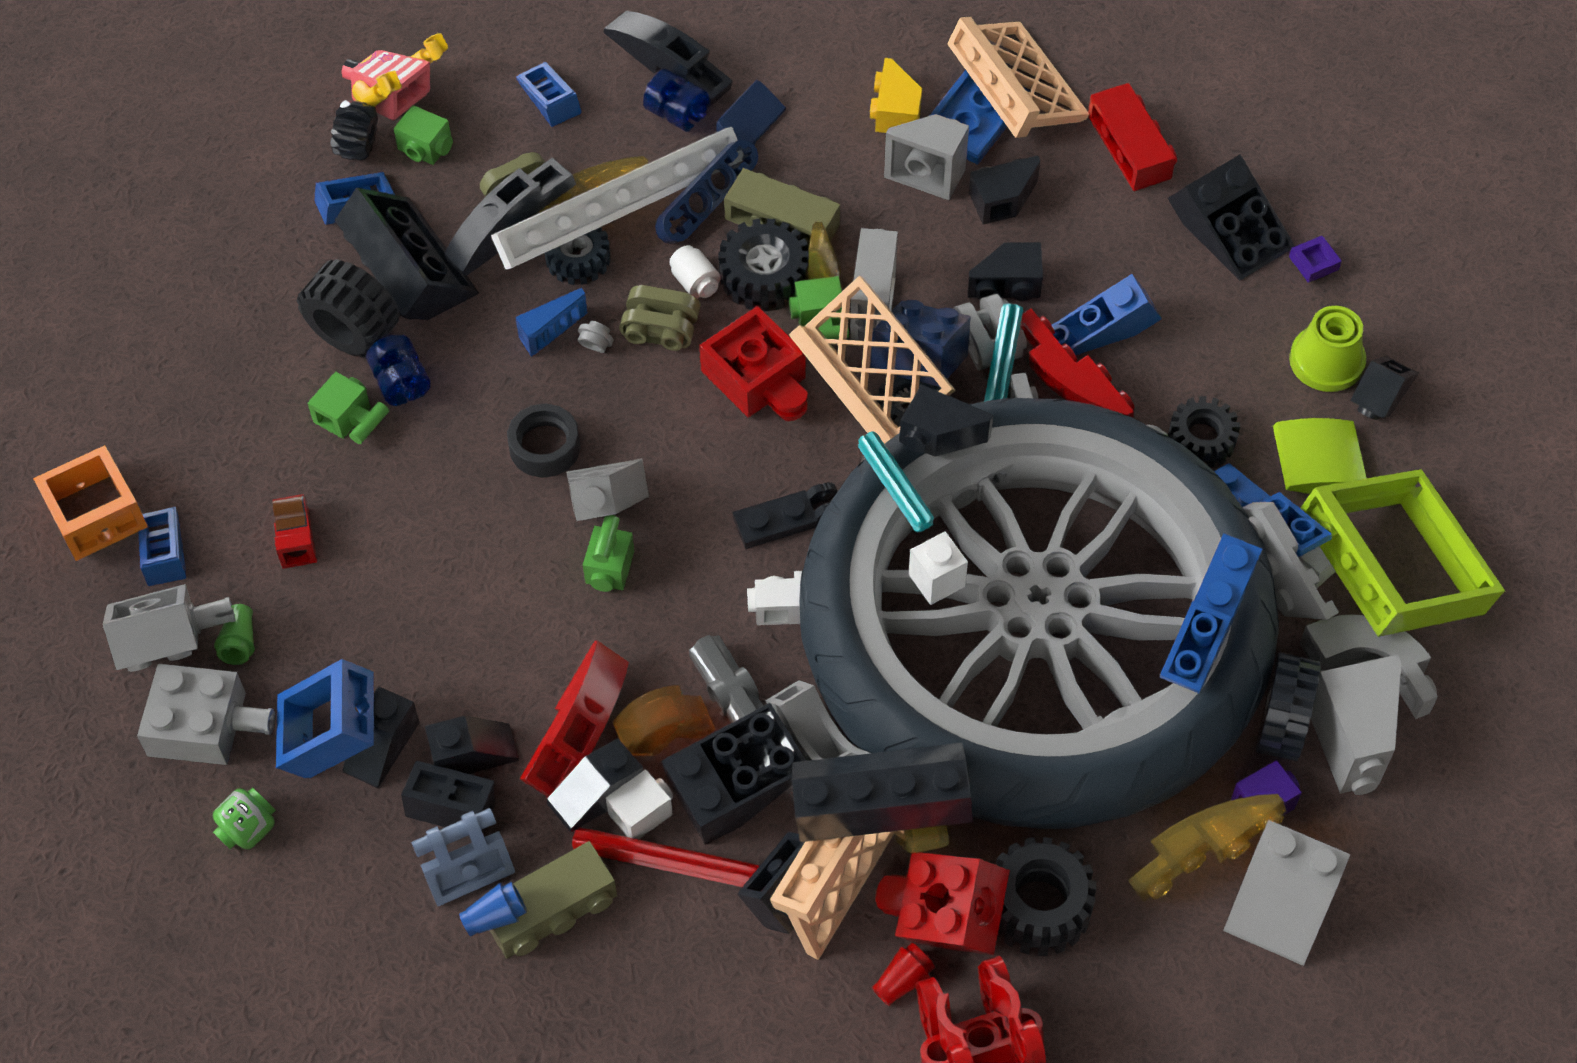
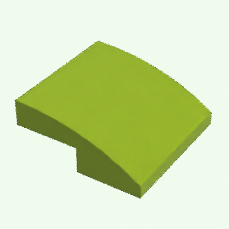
(1318, 453)

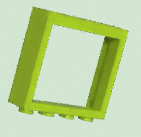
(1365, 576)

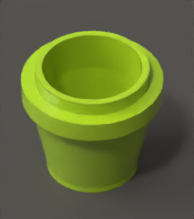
(1330, 350)

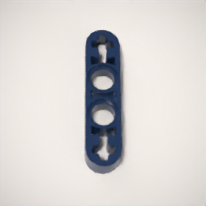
(706, 190)

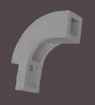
(1351, 640)
(810, 723)

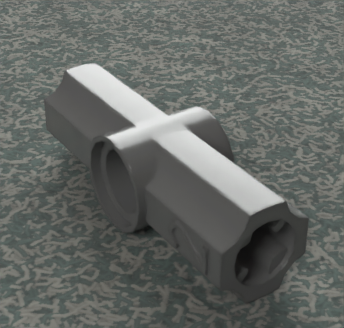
(725, 681)

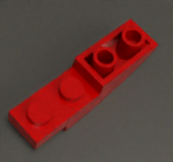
(1071, 380)
(580, 719)

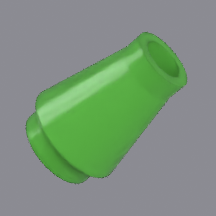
(236, 638)

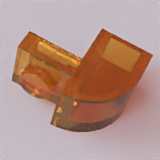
(659, 718)

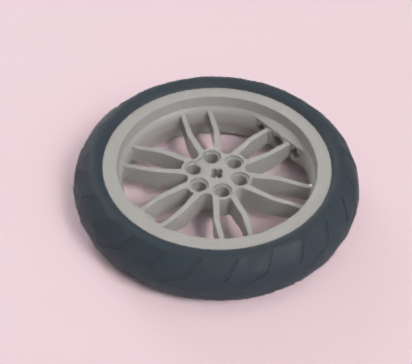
(1015, 777)

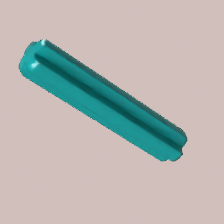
(1004, 352)
(895, 481)

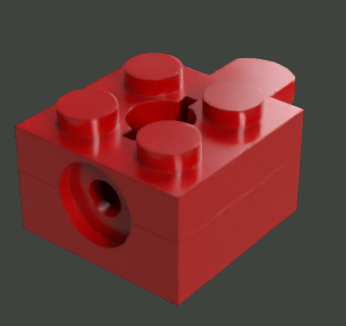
(770, 365)
(946, 902)

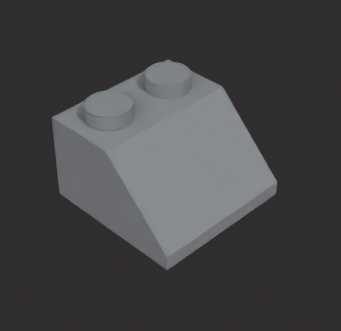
(927, 154)

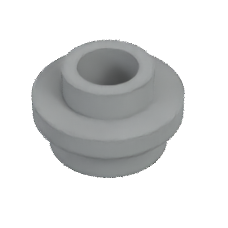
(595, 336)

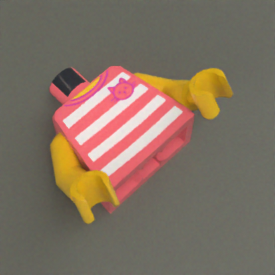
(394, 80)

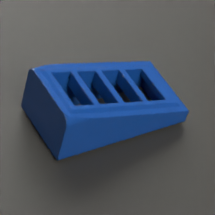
(563, 100)
(330, 193)
(550, 320)
(163, 567)

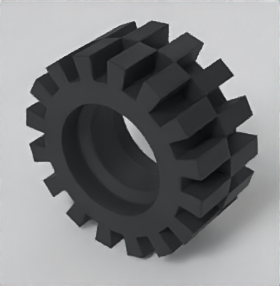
(1211, 415)

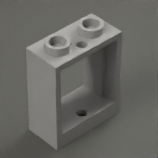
(877, 265)

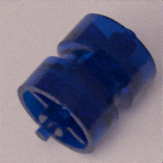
(674, 99)
(397, 369)

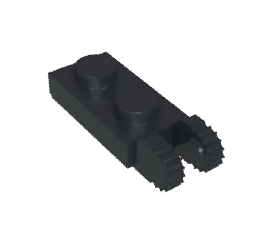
(782, 515)

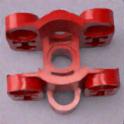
(999, 1036)

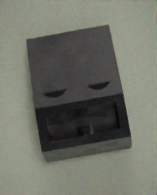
(1232, 218)
(733, 772)

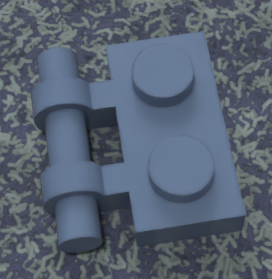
(467, 867)

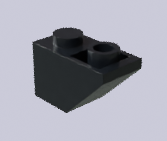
(1003, 189)
(1009, 271)

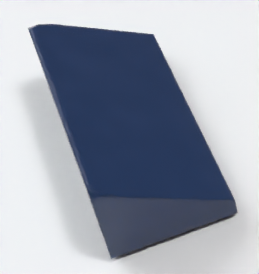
(752, 113)

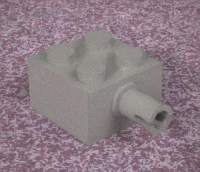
(159, 626)
(196, 714)

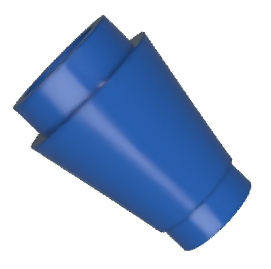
(494, 910)

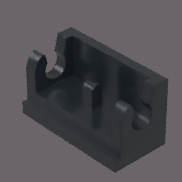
(445, 795)

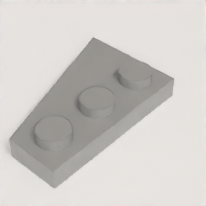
(1292, 580)

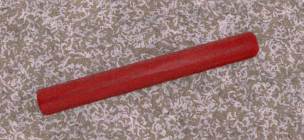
(666, 857)

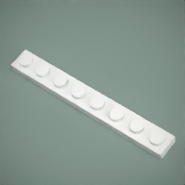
(609, 200)

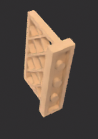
(1005, 85)
(842, 377)
(819, 877)

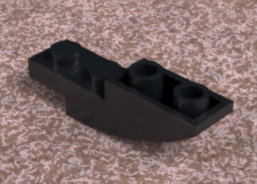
(666, 47)
(506, 205)

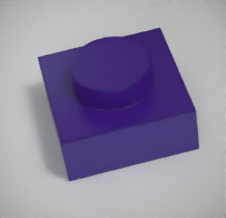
(1315, 259)

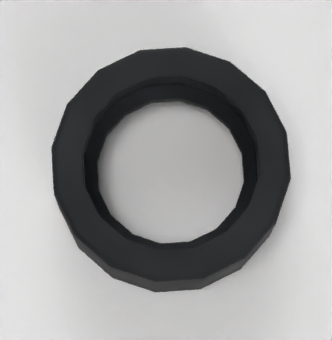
(546, 464)

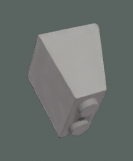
(1358, 721)
(1286, 892)

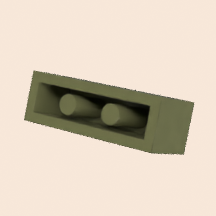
(762, 198)
(556, 898)

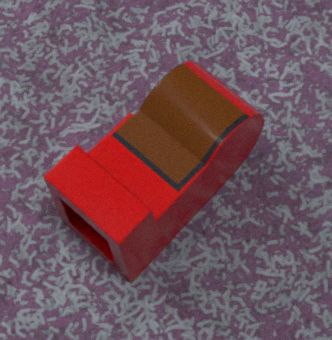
(293, 531)

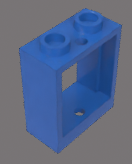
(350, 731)

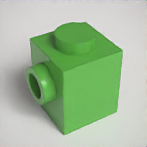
(423, 135)

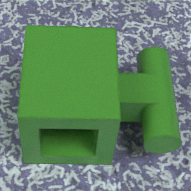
(812, 298)
(345, 404)
(608, 556)

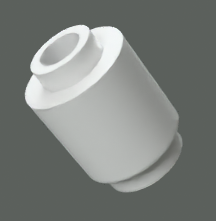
(694, 272)

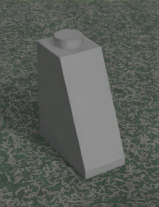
(607, 488)

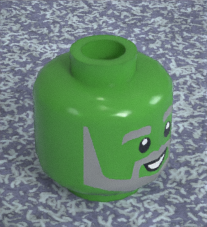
(243, 819)

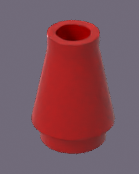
(903, 973)

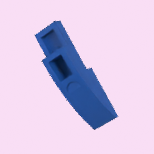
(1304, 528)
(1211, 614)

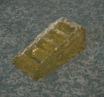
(822, 257)
(922, 838)

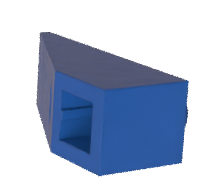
(1108, 318)

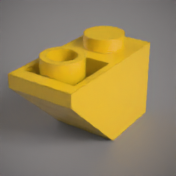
(898, 97)

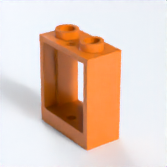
(84, 532)

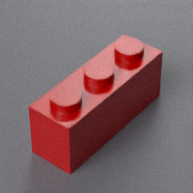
(1132, 136)

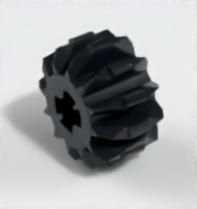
(354, 130)

